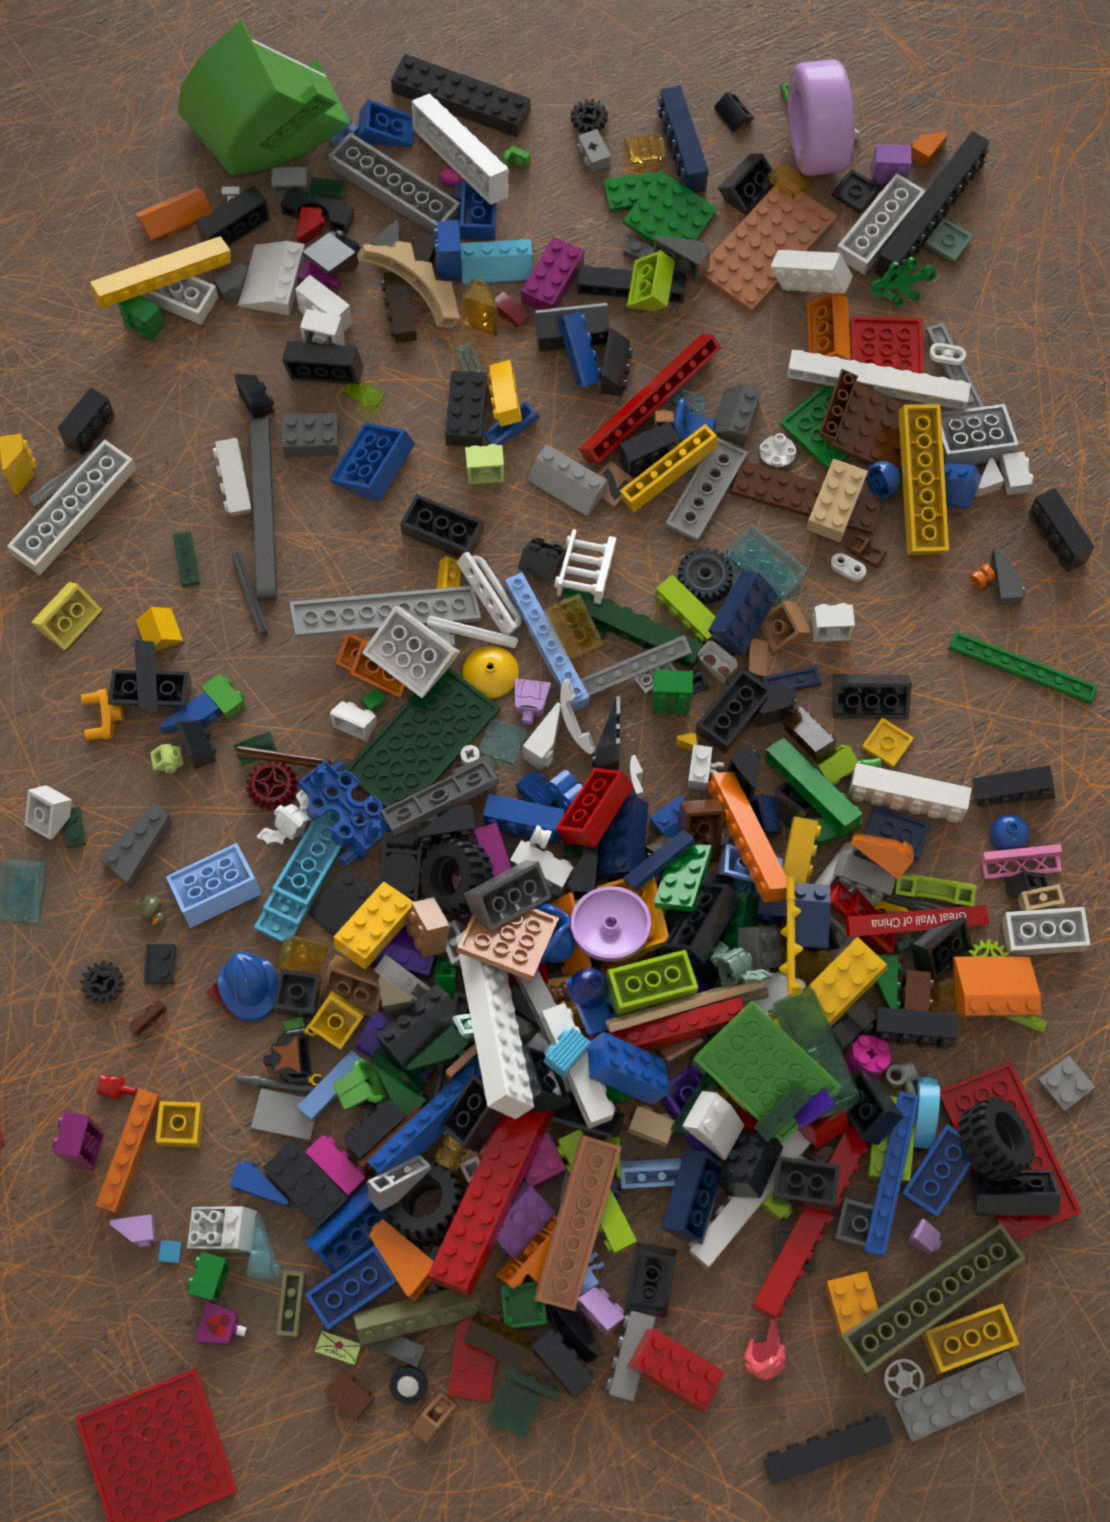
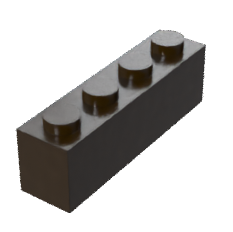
(399, 308)

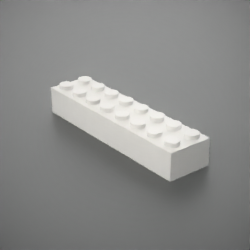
(460, 149)
(71, 507)

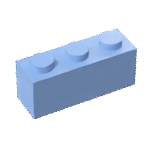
(649, 1172)

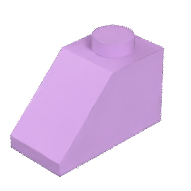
(137, 1229)
(925, 1237)

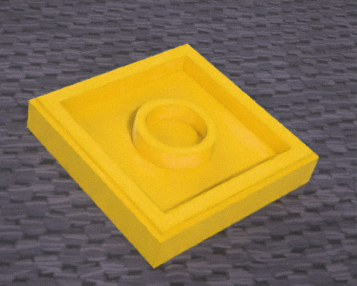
(887, 743)

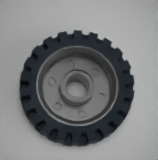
(708, 563)

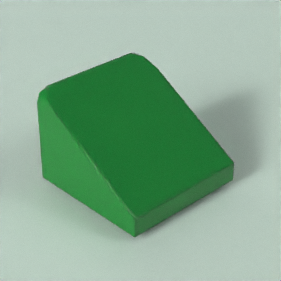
(373, 700)

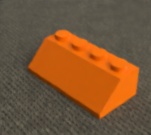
(829, 326)
(578, 959)

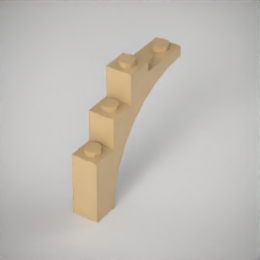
(420, 275)

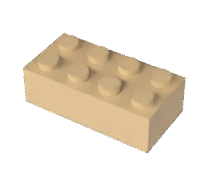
(836, 500)

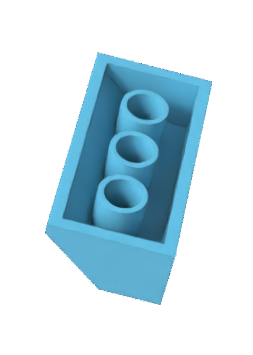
(496, 261)

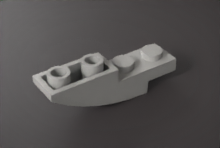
(401, 978)

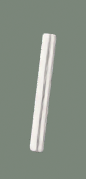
(473, 632)

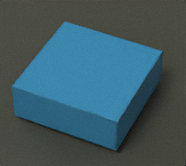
(170, 1251)

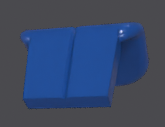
(691, 421)

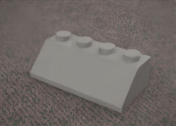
(567, 480)

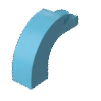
(927, 1112)

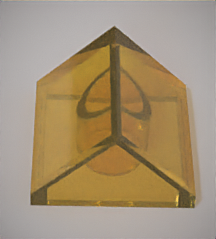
(301, 955)

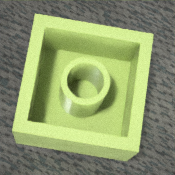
(485, 464)

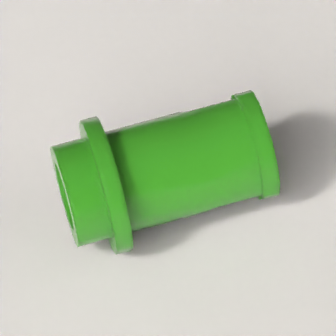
(875, 762)

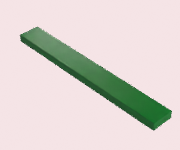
(1023, 667)

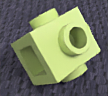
(166, 758)

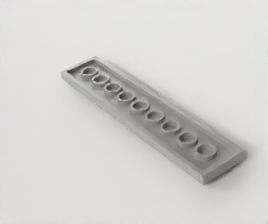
(368, 612)

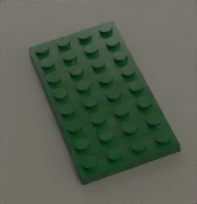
(423, 739)

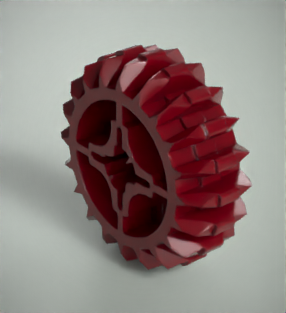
(258, 781)

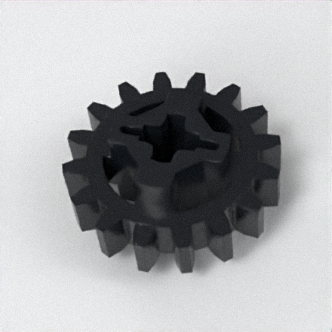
(589, 116)
(94, 984)

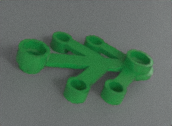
(901, 281)

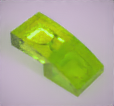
(365, 393)

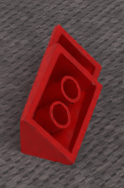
(847, 904)

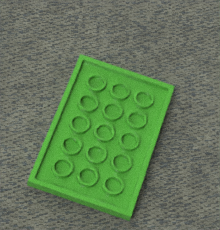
(761, 1064)

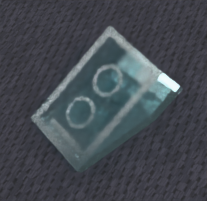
(22, 889)
(263, 1260)

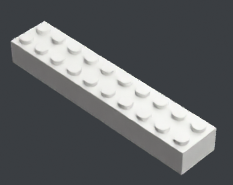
(496, 1037)

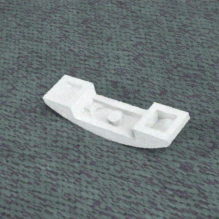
(584, 740)

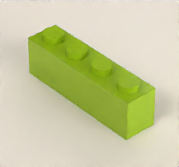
(686, 608)

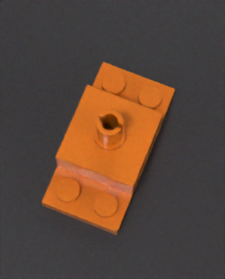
(529, 1260)

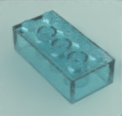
(759, 553)

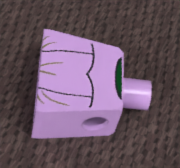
(531, 698)

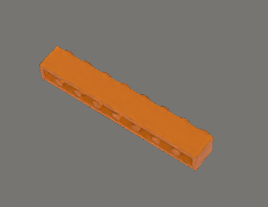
(749, 837)

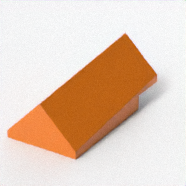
(174, 214)
(364, 668)

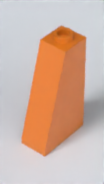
(403, 1258)

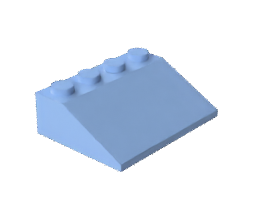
(213, 885)

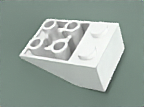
(221, 1229)

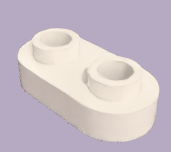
(947, 354)
(847, 567)

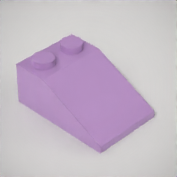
(601, 1310)

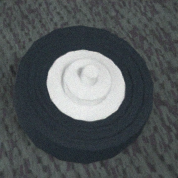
(408, 1384)

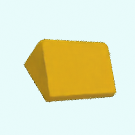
(448, 573)

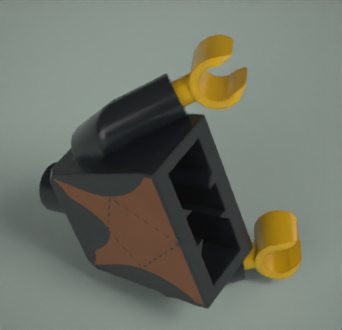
(292, 1057)

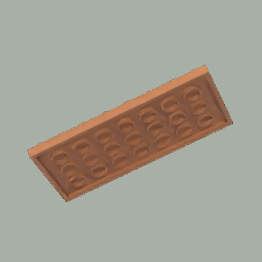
(777, 223)

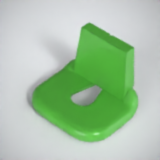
(353, 1088)

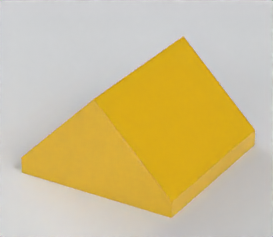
(159, 627)

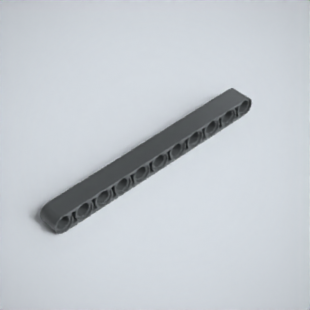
(263, 508)

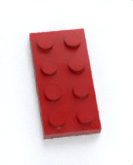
(471, 1367)

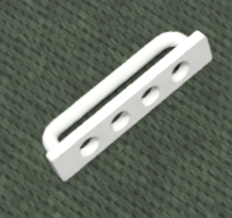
(506, 626)

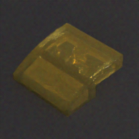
(790, 180)

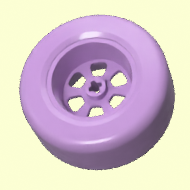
(821, 117)

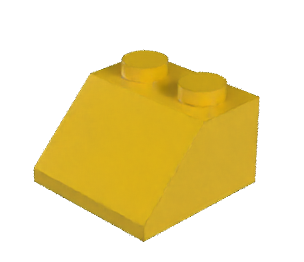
(336, 1020)

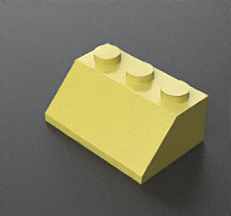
(67, 615)

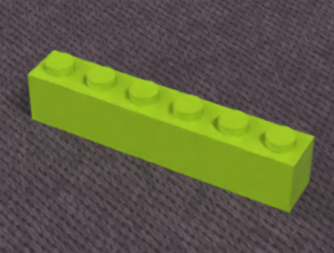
(613, 1222)

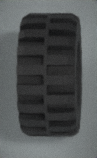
(438, 870)
(996, 1139)
(435, 1226)

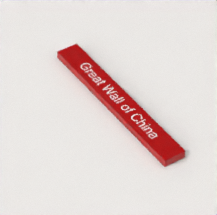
(913, 920)

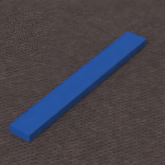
(891, 1176)

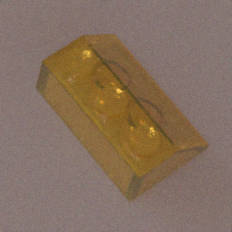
(480, 307)
(574, 627)

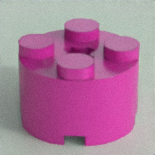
(869, 1055)

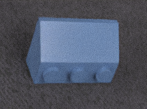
(733, 866)

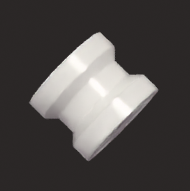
(465, 759)
(540, 837)

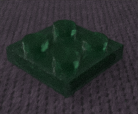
(513, 1409)

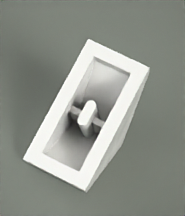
(991, 479)

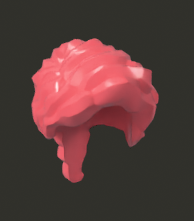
(767, 1357)

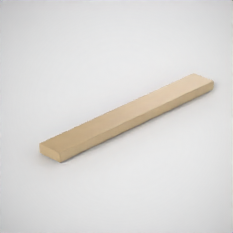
(681, 1005)

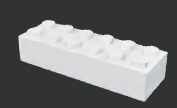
(879, 223)
(909, 793)

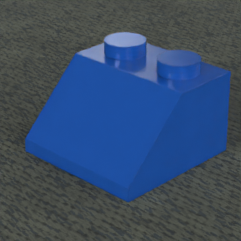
(960, 484)

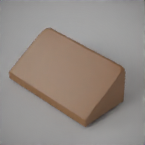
(758, 658)

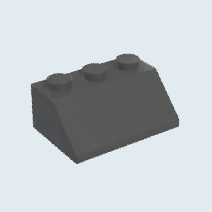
(736, 413)

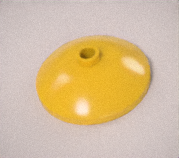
(493, 682)

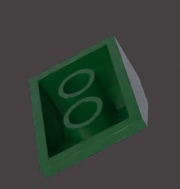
(440, 1053)

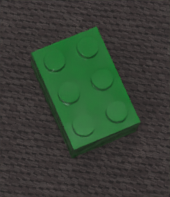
(672, 692)

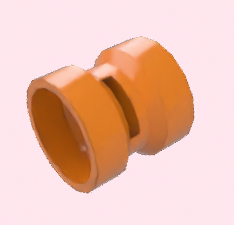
(982, 577)

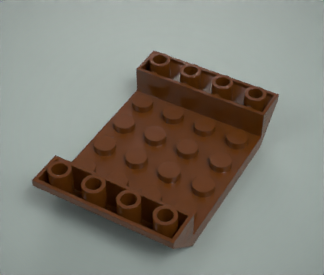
(862, 422)

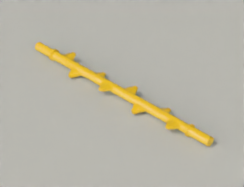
(789, 932)

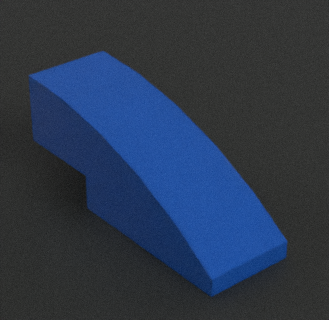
(500, 434)

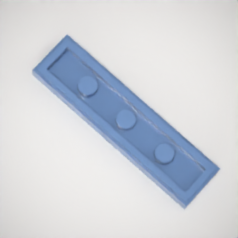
(324, 1092)

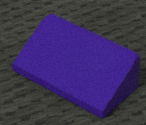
(819, 1105)

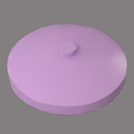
(610, 924)

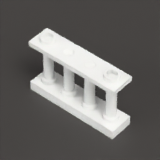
(600, 575)

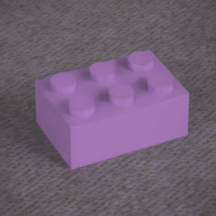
(524, 1220)

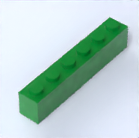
(813, 786)

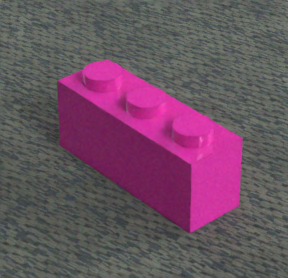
(337, 1165)

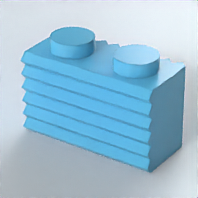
(567, 1051)

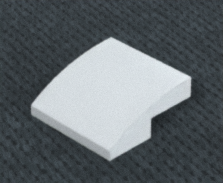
(635, 778)

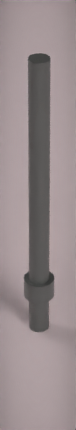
(257, 1081)

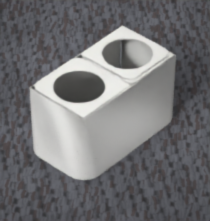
(720, 654)

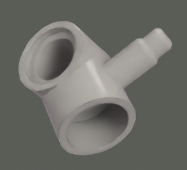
(907, 1075)

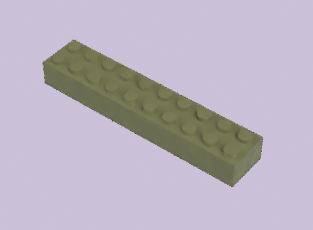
(929, 1299)

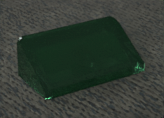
(261, 741)

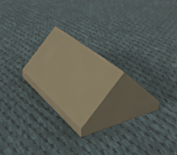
(393, 998)

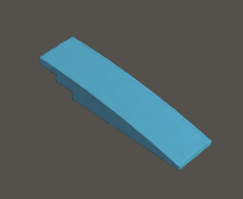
(301, 879)

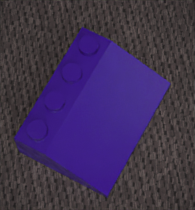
(404, 952)

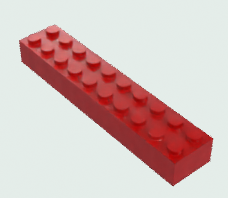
(488, 1201)

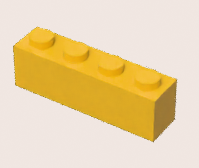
(505, 393)

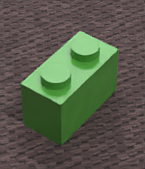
(224, 696)

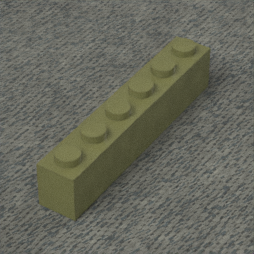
(412, 1316)

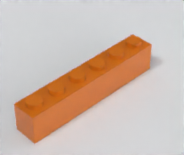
(128, 1152)

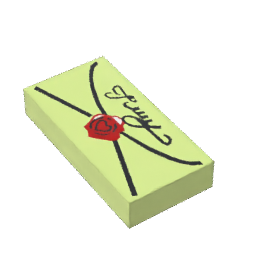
(338, 1348)

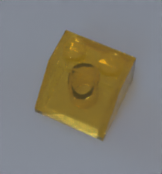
(645, 149)

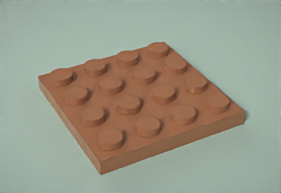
(512, 946)

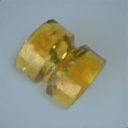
(450, 1154)

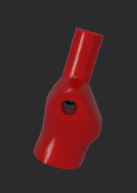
(114, 1087)

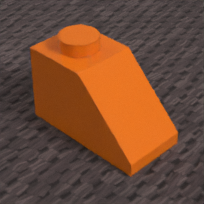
(927, 147)

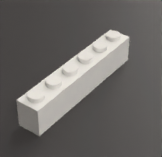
(588, 1093)

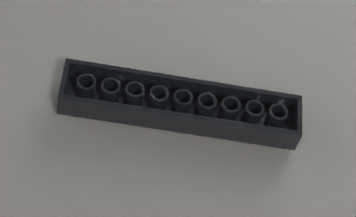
(934, 203)

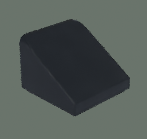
(699, 681)

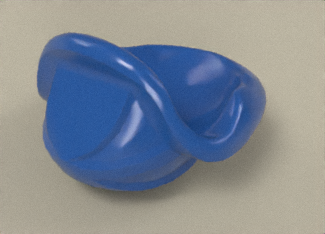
(562, 942)
(248, 986)

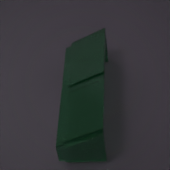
(807, 1025)

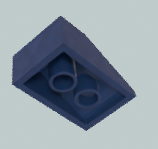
(814, 919)

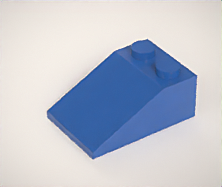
(384, 125)
(666, 819)

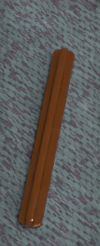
(287, 758)

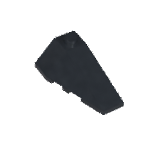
(609, 745)

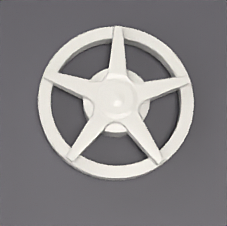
(903, 1378)

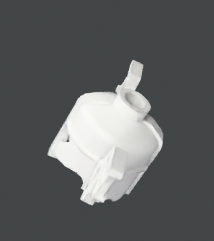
(289, 821)

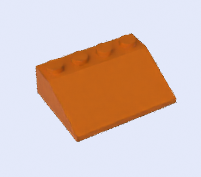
(886, 852)
(996, 987)

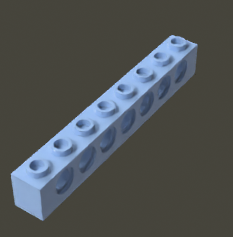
(545, 638)

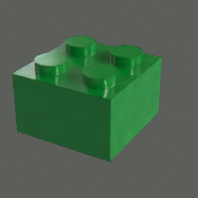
(142, 316)
(208, 1278)

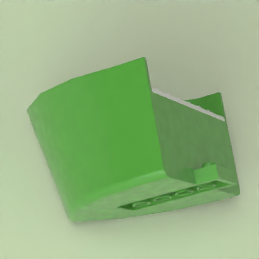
(258, 104)

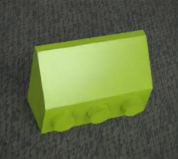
(651, 282)

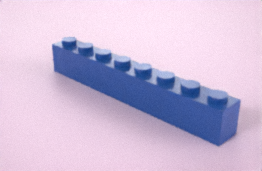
(424, 1126)

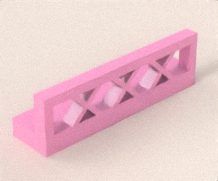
(1018, 855)

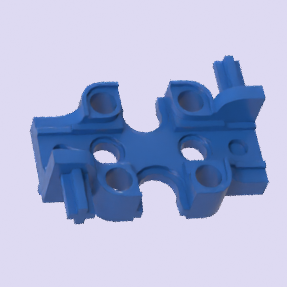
(360, 836)

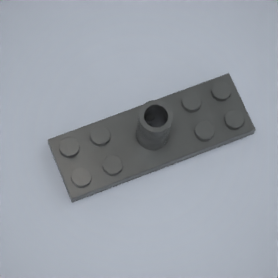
(440, 797)

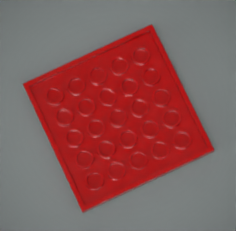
(157, 1452)

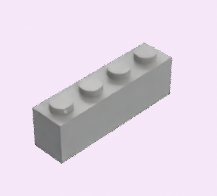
(625, 1380)

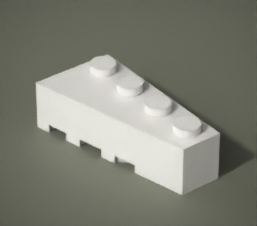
(233, 477)

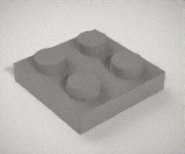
(1066, 1083)

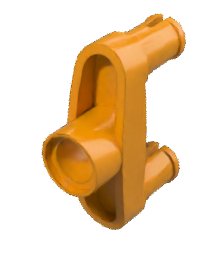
(109, 715)

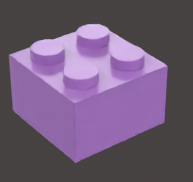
(889, 161)

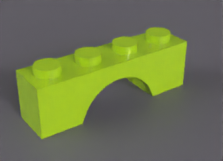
(936, 888)

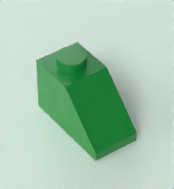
(446, 975)

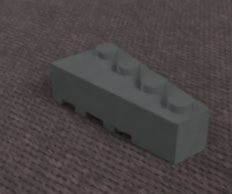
(136, 845)

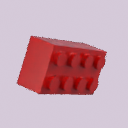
(594, 807)
(675, 1369)

